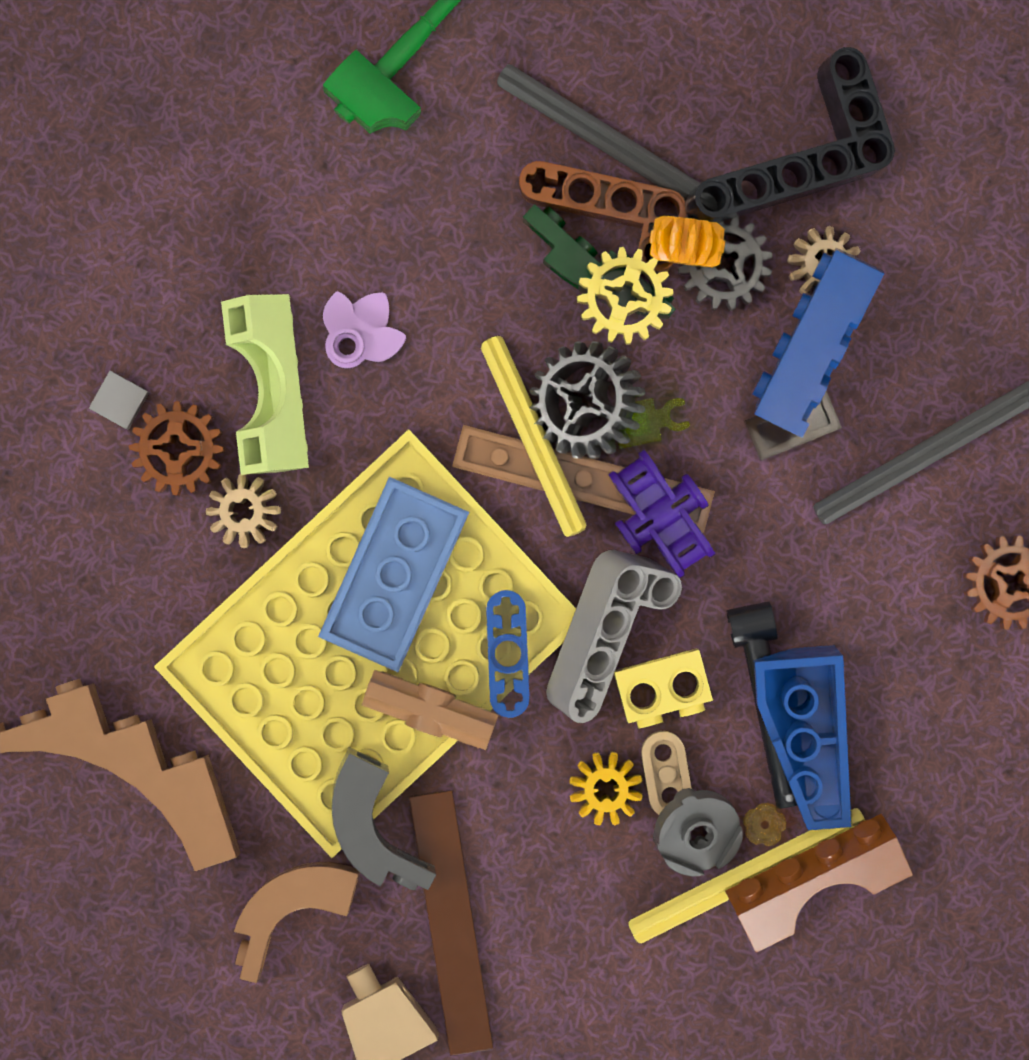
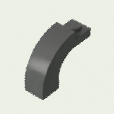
(353, 800)

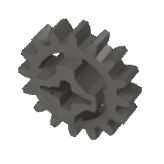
(737, 281)

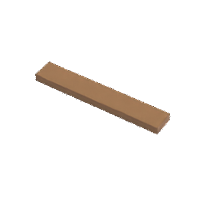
(588, 478)

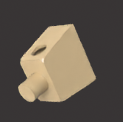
(385, 1018)

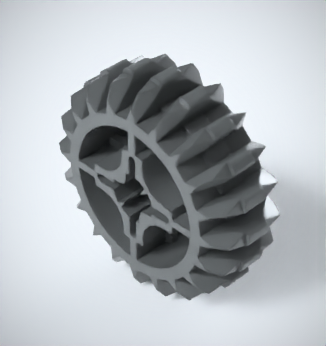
(596, 385)

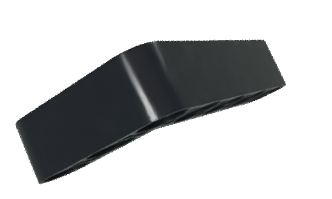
(808, 164)

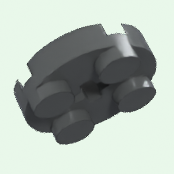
(689, 811)

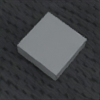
(119, 400)

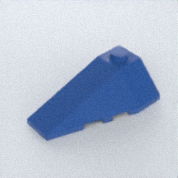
(805, 716)

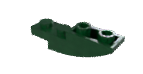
(570, 257)

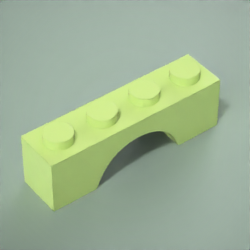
(264, 335)

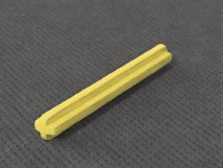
(532, 436)

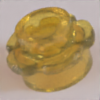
(753, 821)

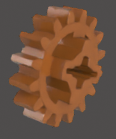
(177, 428)
(1000, 599)

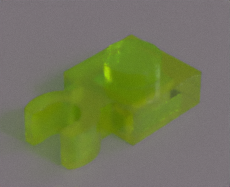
(651, 421)

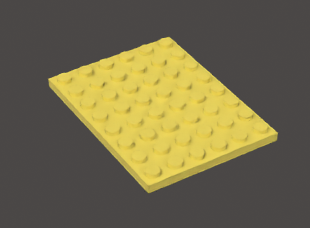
(297, 700)

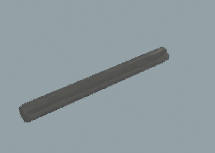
(599, 134)
(923, 454)

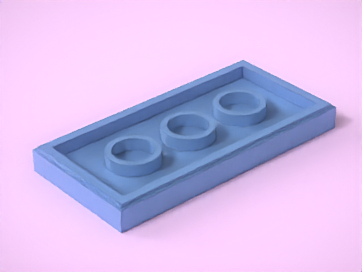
(393, 574)

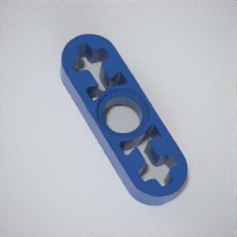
(498, 687)

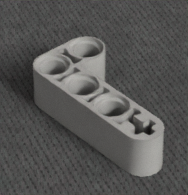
(601, 626)

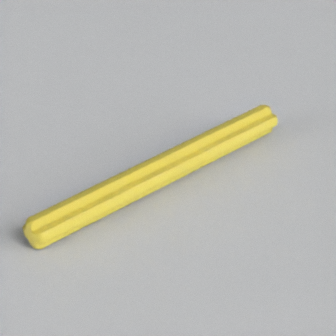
(713, 891)

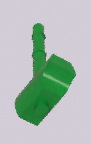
(366, 90)

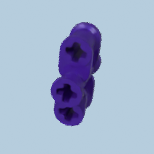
(652, 500)

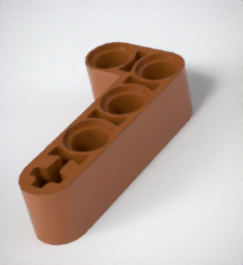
(600, 205)

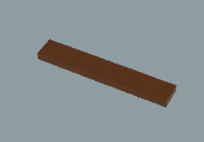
(452, 924)

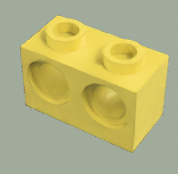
(660, 675)

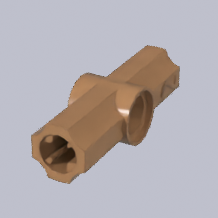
(430, 709)

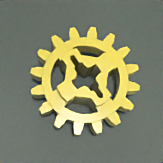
(605, 288)

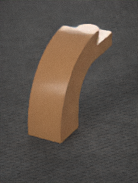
(304, 886)

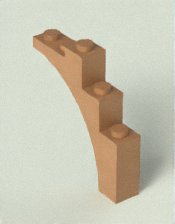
(183, 793)

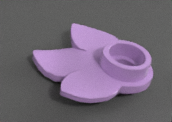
(365, 325)

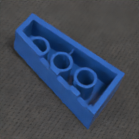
(817, 341)

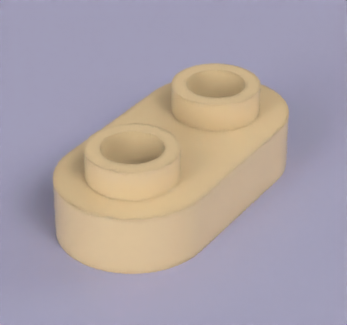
(664, 773)

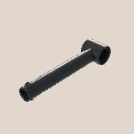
(753, 629)

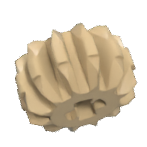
(817, 246)
(246, 525)

